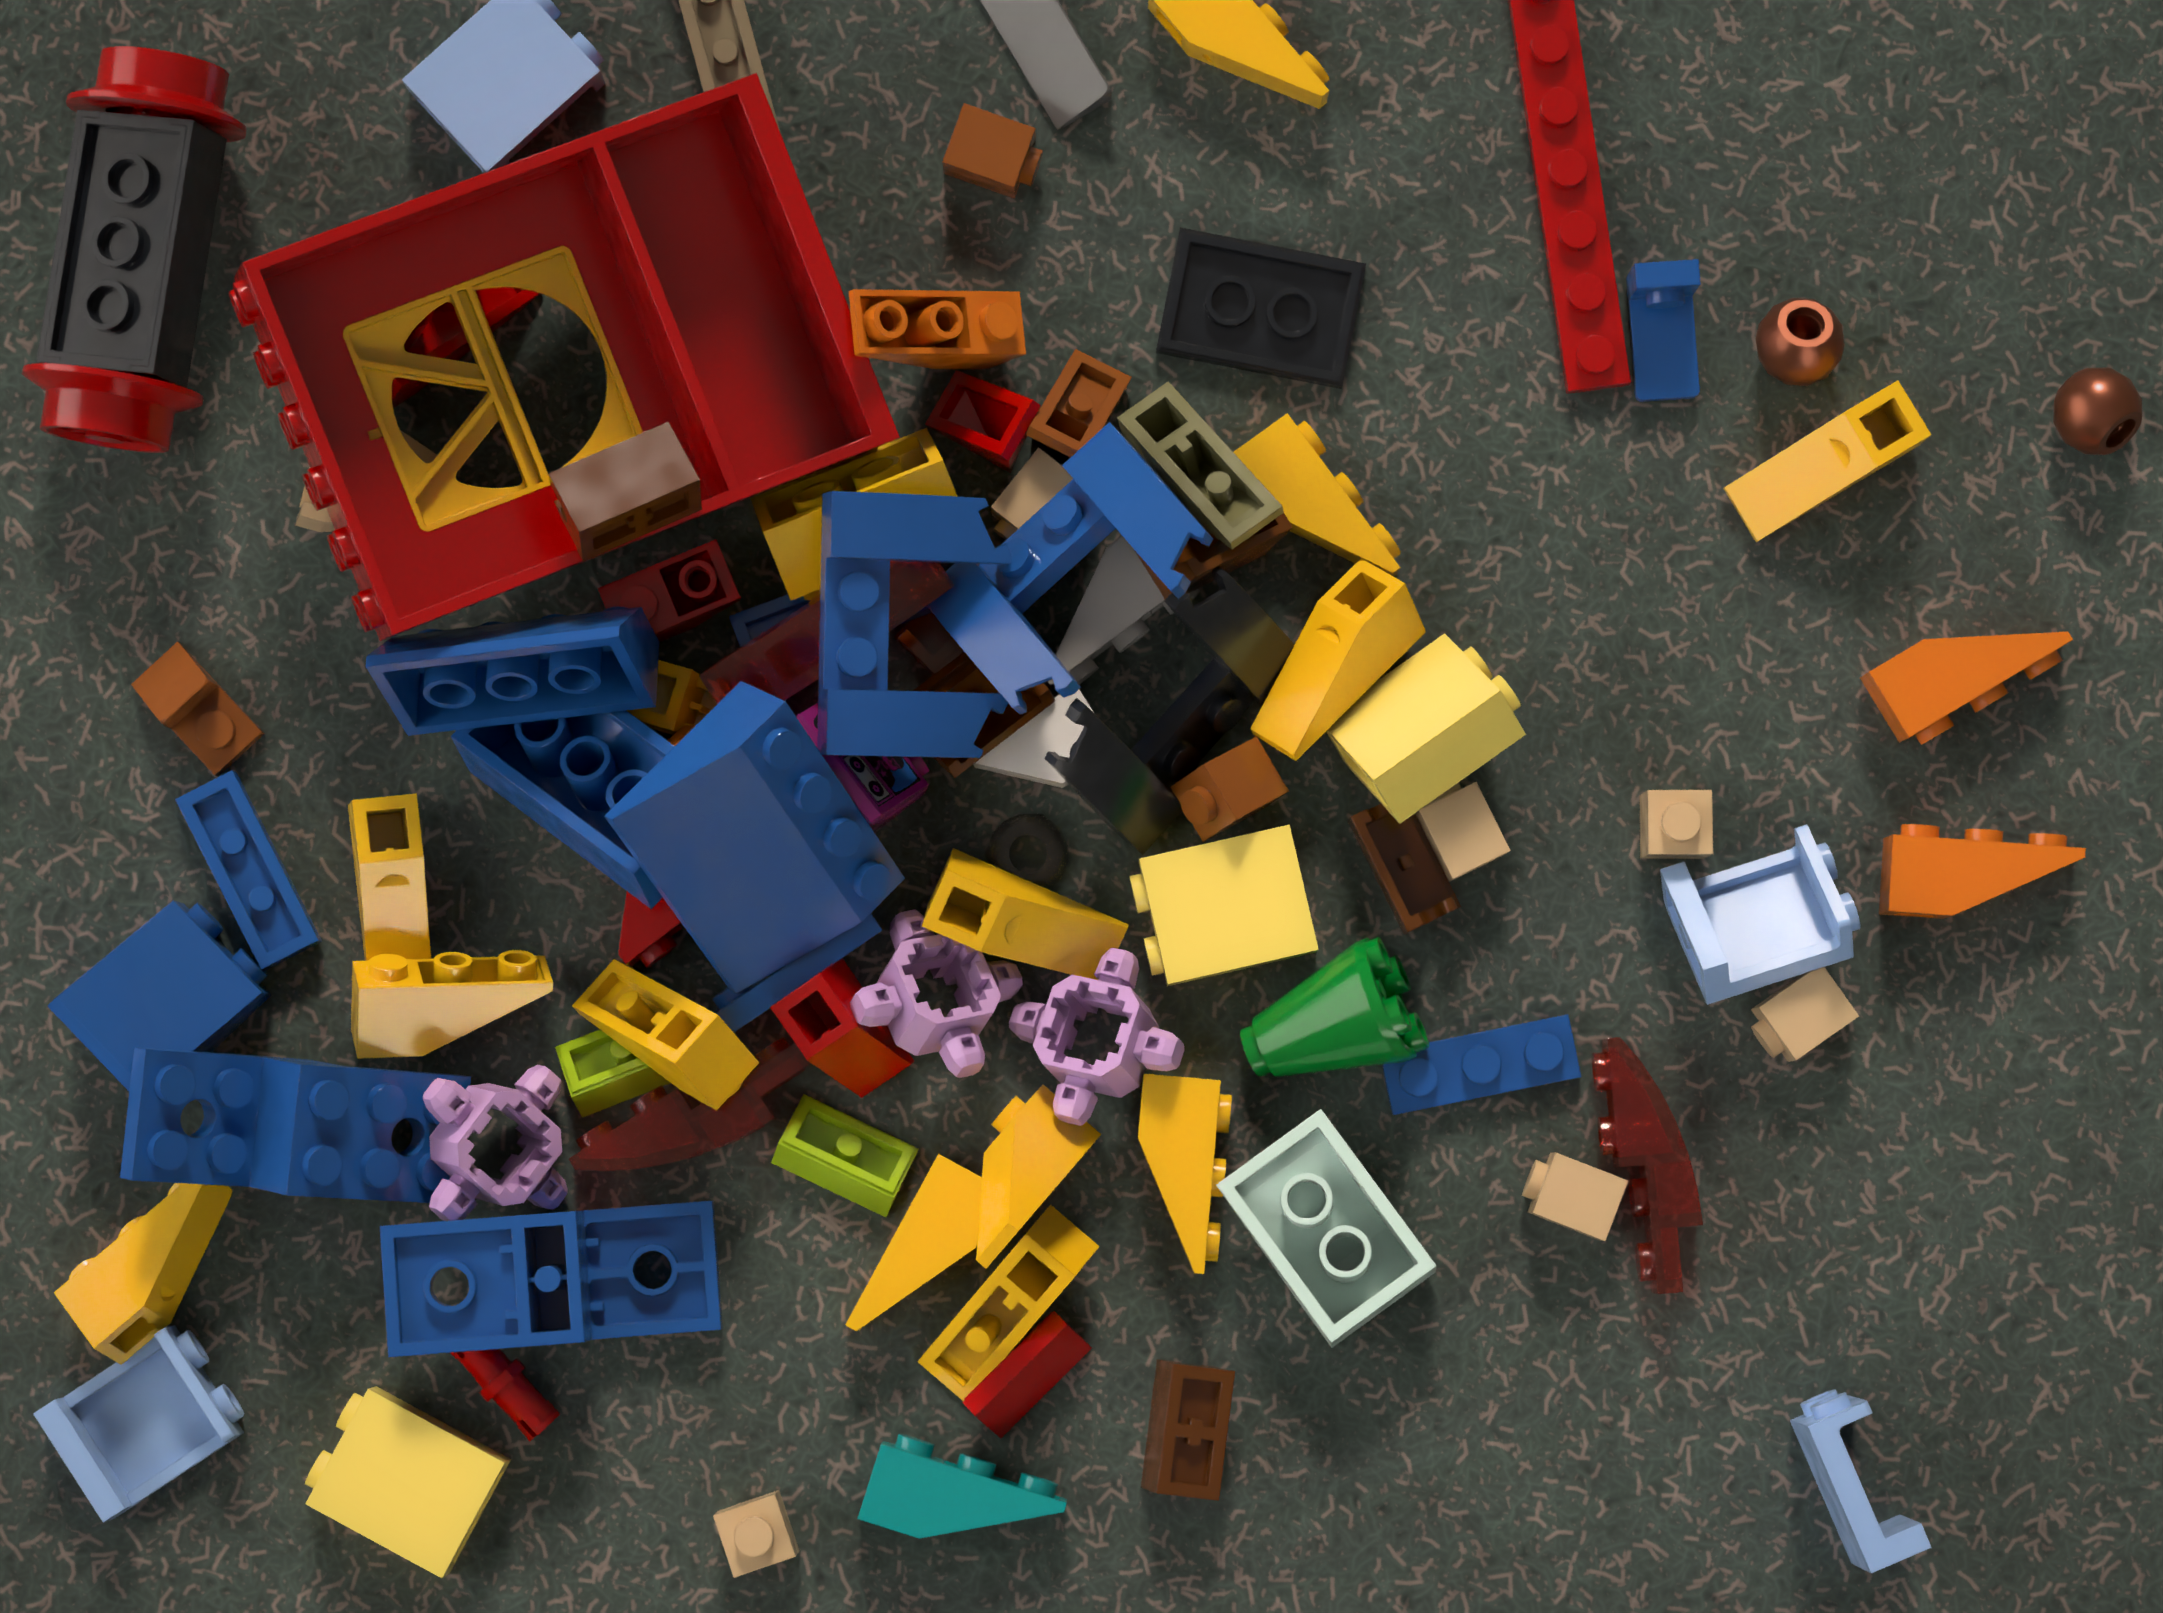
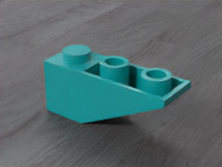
(937, 1497)

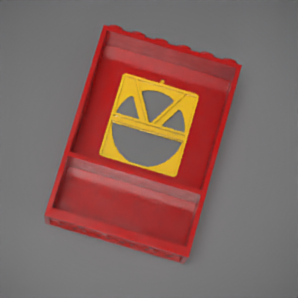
(680, 258)

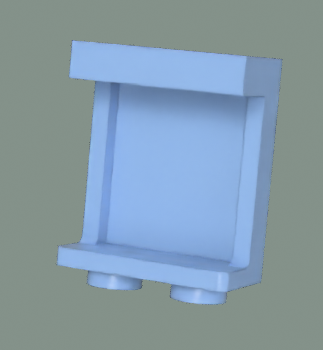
(504, 78)
(1761, 918)
(141, 1422)
(1865, 1540)

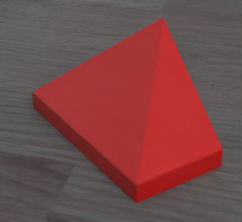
(984, 418)

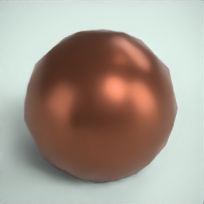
(1800, 341)
(2097, 411)

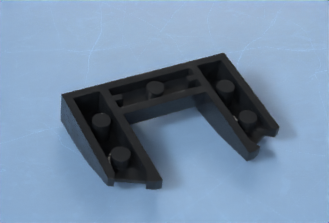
(1134, 785)

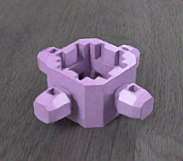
(915, 1024)
(1139, 1040)
(464, 1113)

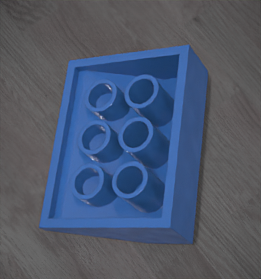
(754, 839)

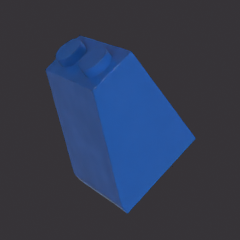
(162, 991)

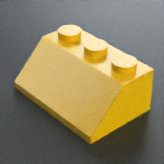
(793, 512)

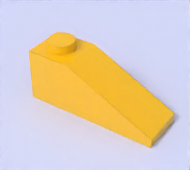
(668, 1033)
(1025, 1167)
(930, 1238)
(1008, 1303)

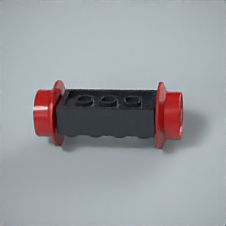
(133, 249)

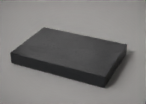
(1261, 308)

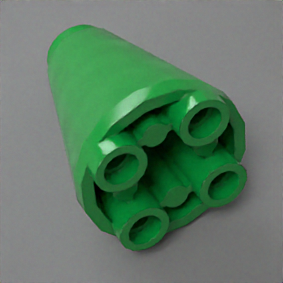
(1338, 1018)

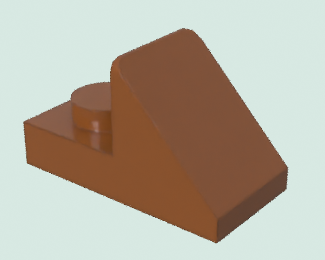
(1078, 404)
(197, 709)

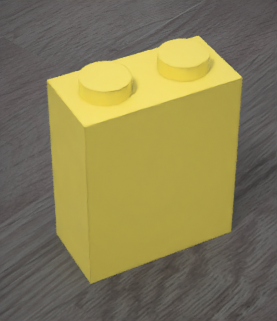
(1427, 726)
(1224, 906)
(405, 1480)

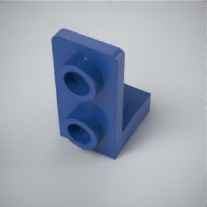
(1663, 329)

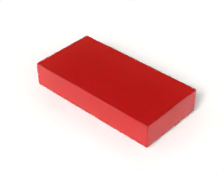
(1026, 1374)

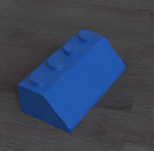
(519, 670)
(569, 778)

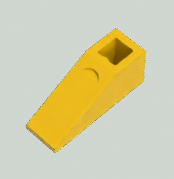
(1244, 43)
(1828, 461)
(1313, 499)
(1339, 655)
(390, 876)
(1018, 918)
(425, 1003)
(1179, 1145)
(145, 1272)

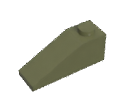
(1198, 466)

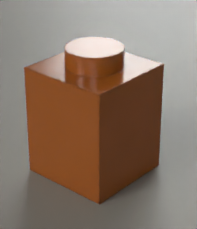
(992, 151)
(1229, 789)

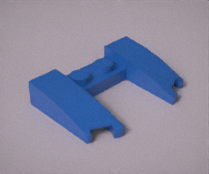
(1108, 492)
(853, 695)

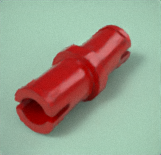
(509, 1389)

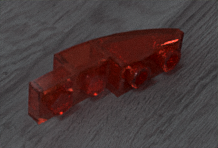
(788, 653)
(672, 1131)
(1646, 1135)

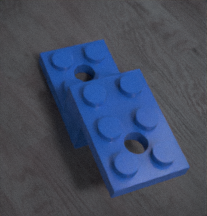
(280, 1125)
(550, 1278)

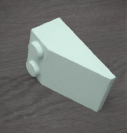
(1327, 1228)

